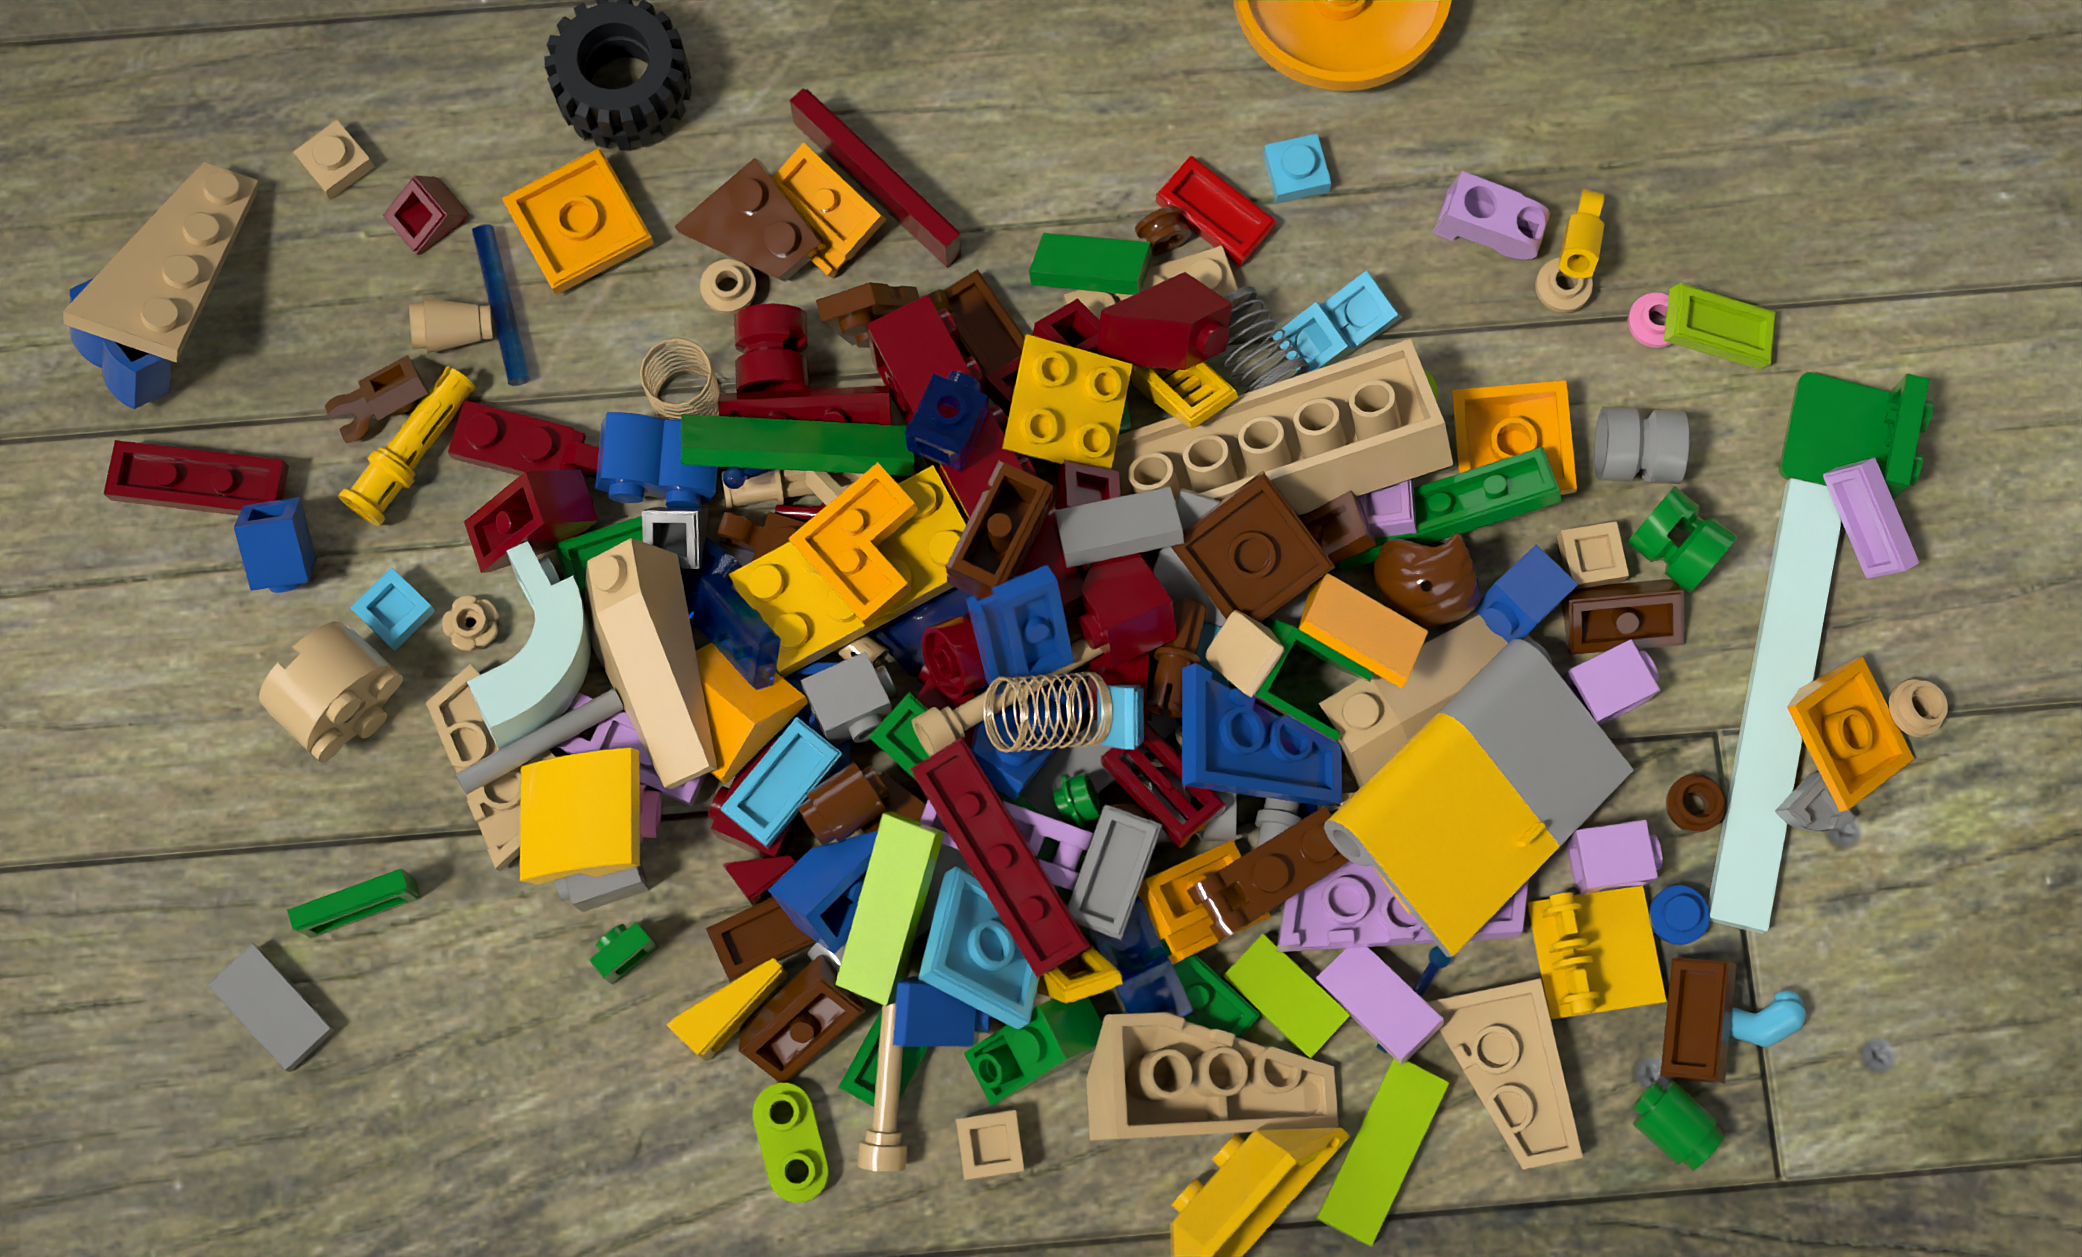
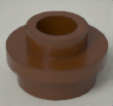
(1711, 796)

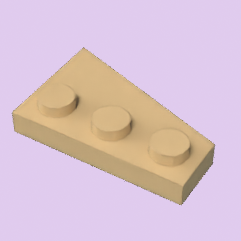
(1515, 1068)

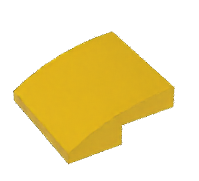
(580, 815)

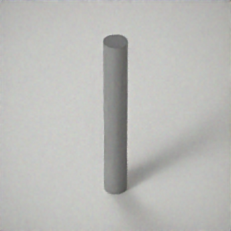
(539, 741)

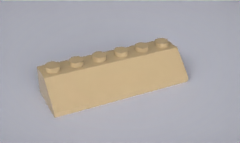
(1311, 434)

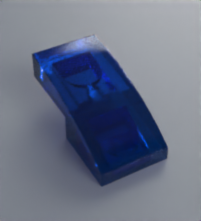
(1145, 968)

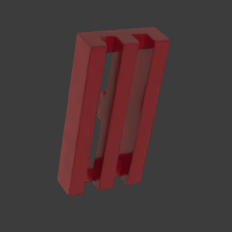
(1195, 820)

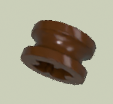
(1163, 230)

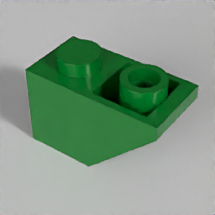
(1023, 1056)

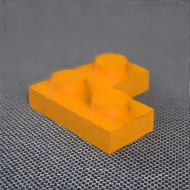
(844, 540)

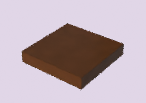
(1252, 551)

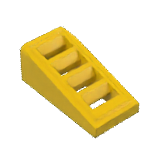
(1151, 384)
(1080, 977)
(719, 1016)

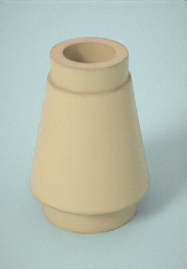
(448, 324)

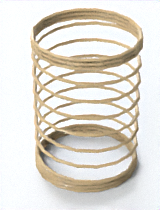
(706, 371)
(1025, 724)

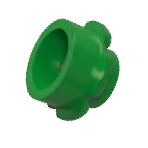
(1078, 800)

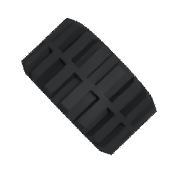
(612, 33)

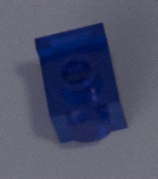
(942, 438)

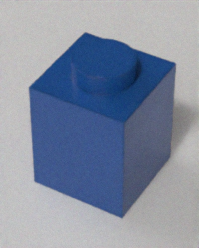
(275, 545)
(1525, 595)

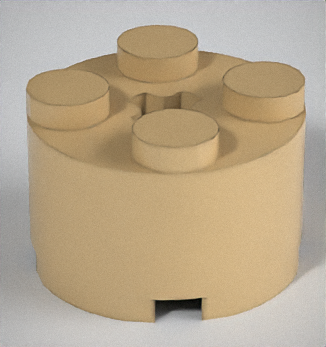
(330, 690)

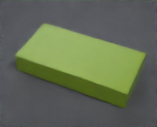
(1719, 326)
(1285, 996)

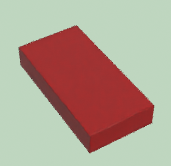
(1216, 211)

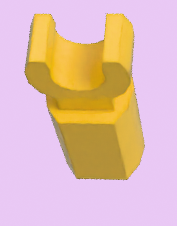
(1583, 237)

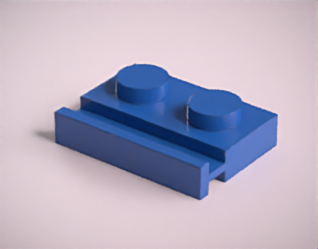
(1021, 628)

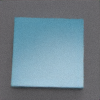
(975, 954)

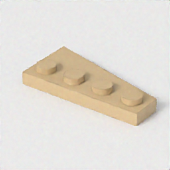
(168, 268)

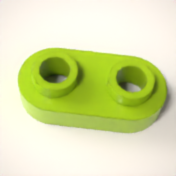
(791, 1142)

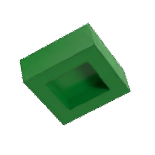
(621, 951)

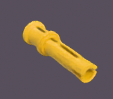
(394, 465)

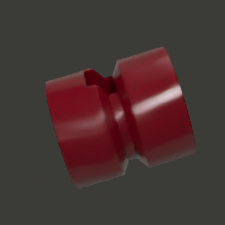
(772, 348)
(953, 657)

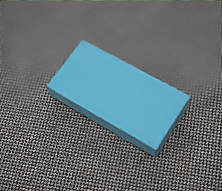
(780, 782)

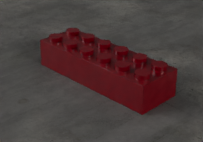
(906, 352)

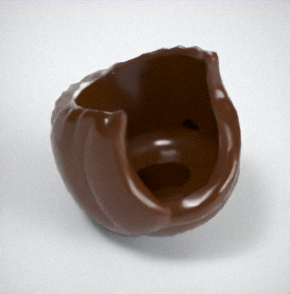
(1427, 582)

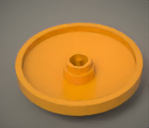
(1342, 41)

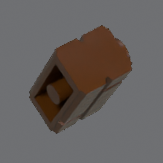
(999, 531)

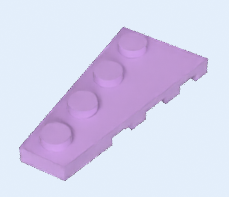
(1360, 910)

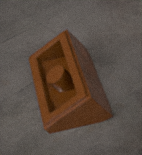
(1617, 612)
(799, 1021)

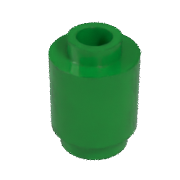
(1677, 1124)

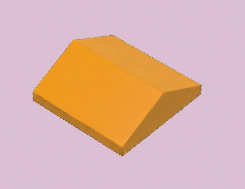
(1514, 420)
(1362, 629)
(739, 715)
(1849, 732)

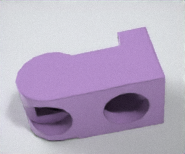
(1492, 217)

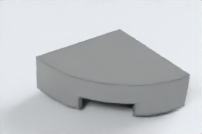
(1813, 808)

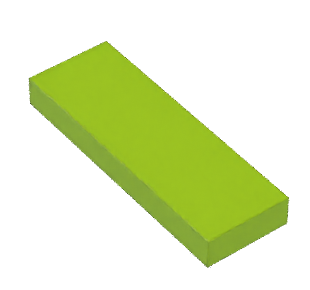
(889, 908)
(1382, 1151)

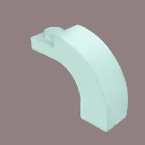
(552, 664)

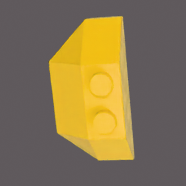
(1248, 1190)

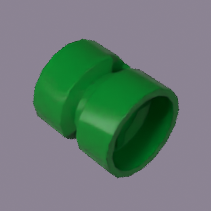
(1697, 554)

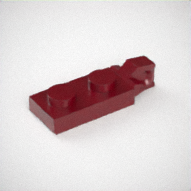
(519, 442)

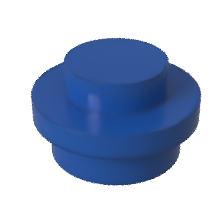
(1679, 915)

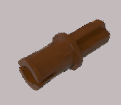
(1176, 655)

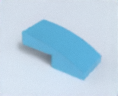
(1340, 324)

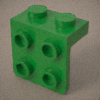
(1851, 422)

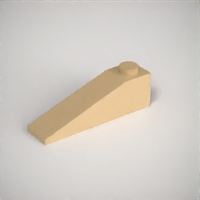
(650, 655)
(1382, 717)
(1184, 1079)

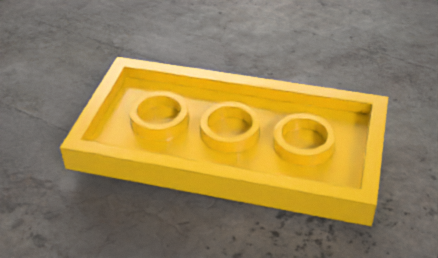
(813, 617)

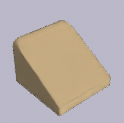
(1244, 652)

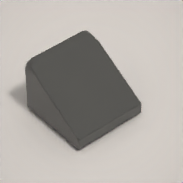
(677, 531)

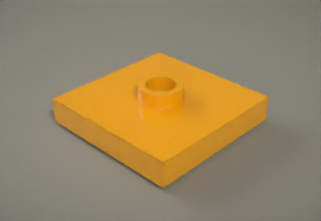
(577, 221)

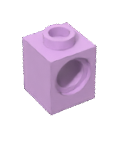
(1614, 682)
(1613, 857)

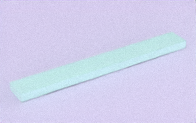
(1768, 737)

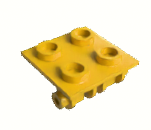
(1066, 404)
(1596, 952)

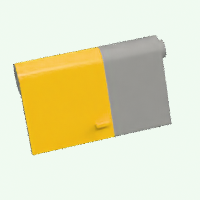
(1481, 794)

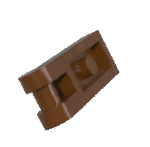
(1269, 874)

